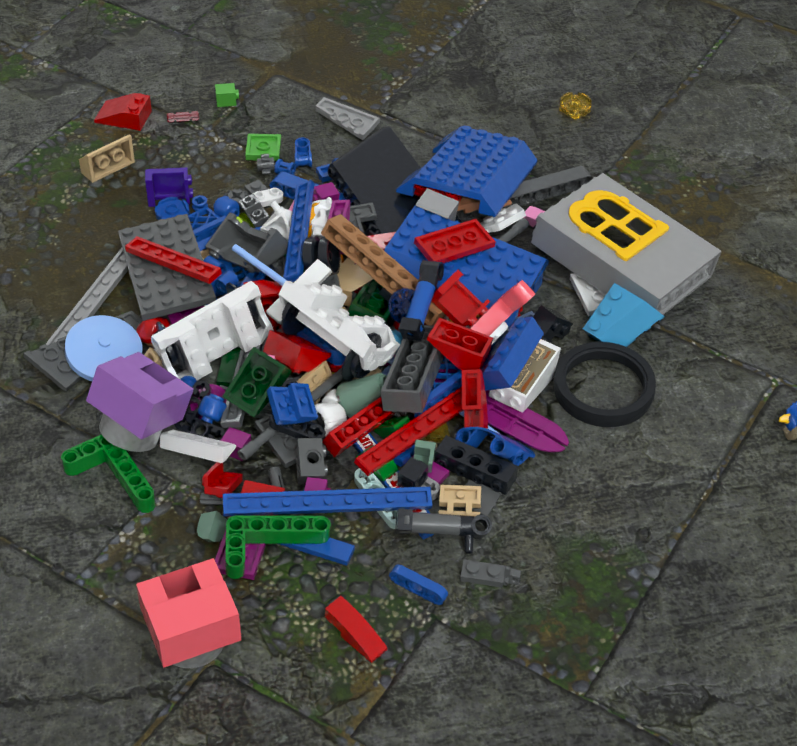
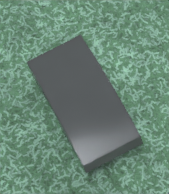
(254, 210)

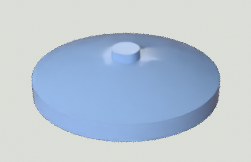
(99, 341)

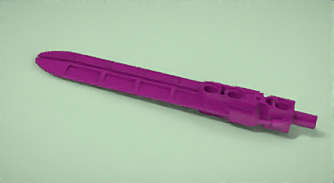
(526, 426)

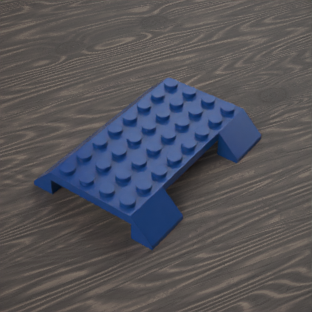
(475, 167)
(484, 273)

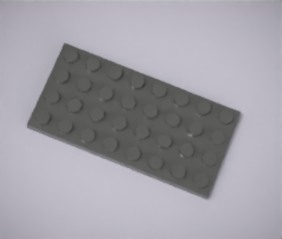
(156, 287)

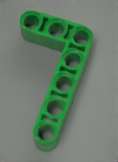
(99, 450)
(312, 531)

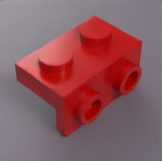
(220, 482)

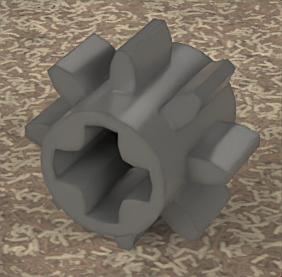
(265, 164)

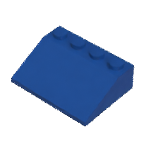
(511, 353)

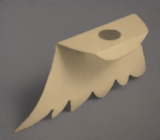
(351, 278)

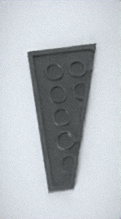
(52, 361)

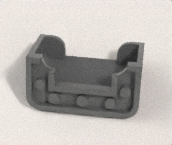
(263, 246)

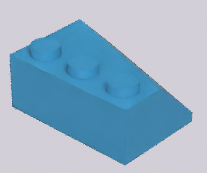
(621, 317)

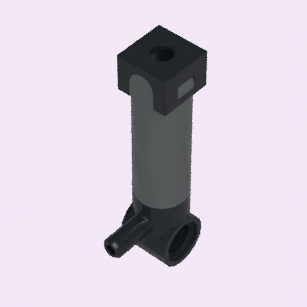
(442, 524)

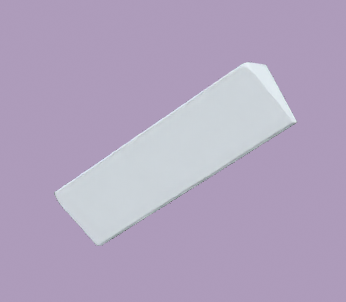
(196, 445)

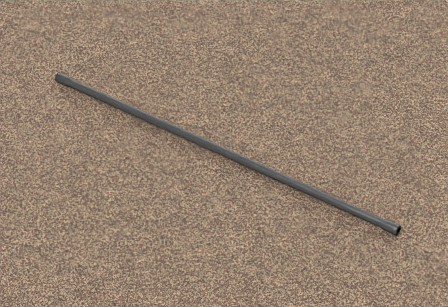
(253, 446)

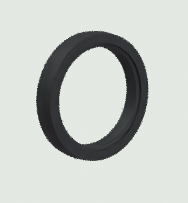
(597, 416)

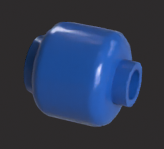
(225, 205)
(212, 408)

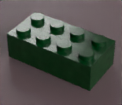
(370, 302)

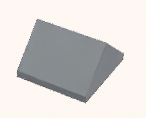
(438, 204)

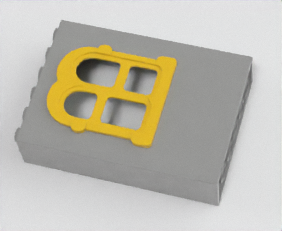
(656, 267)

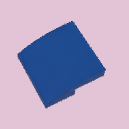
(292, 404)

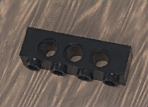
(476, 465)

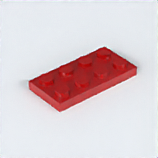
(454, 242)

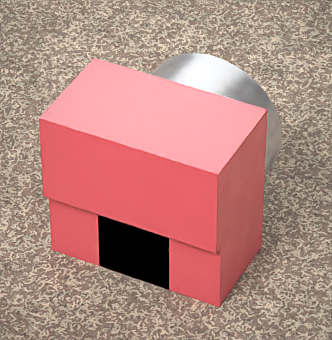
(189, 614)

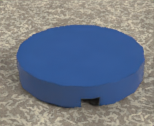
(171, 207)

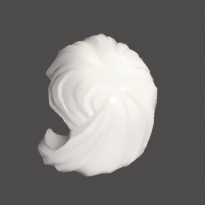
(332, 414)

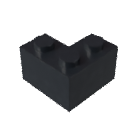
(552, 323)

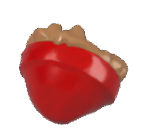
(148, 327)

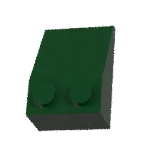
(252, 381)

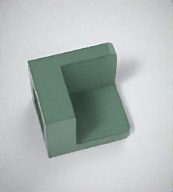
(425, 452)

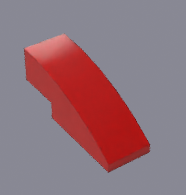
(474, 399)
(355, 629)

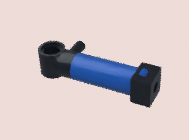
(412, 326)

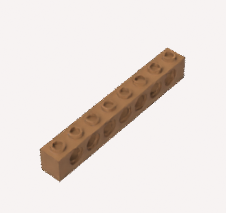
(373, 260)

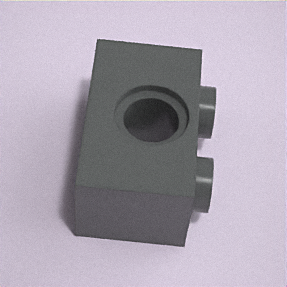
(310, 448)

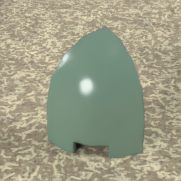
(211, 526)

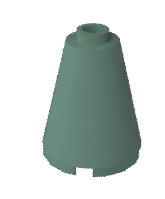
(360, 392)

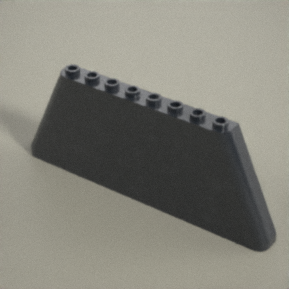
(373, 174)

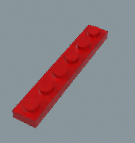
(173, 260)

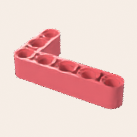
(503, 308)

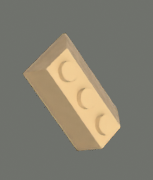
(107, 159)

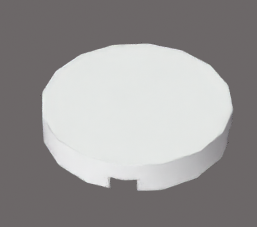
(499, 331)

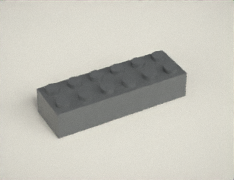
(411, 375)

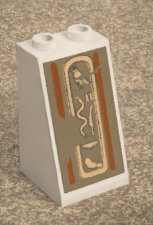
(532, 379)

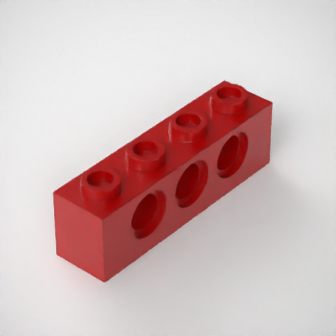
(356, 427)

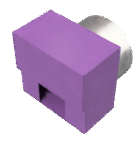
(137, 401)

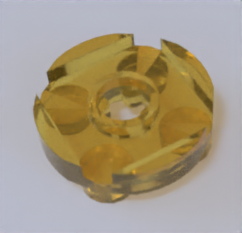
(575, 104)

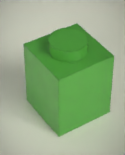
(226, 94)

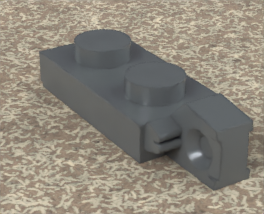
(489, 574)

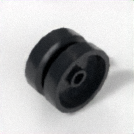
(322, 250)

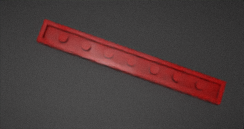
(408, 434)

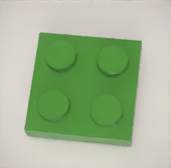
(263, 144)

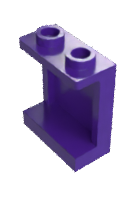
(168, 183)

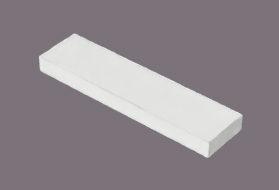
(315, 273)

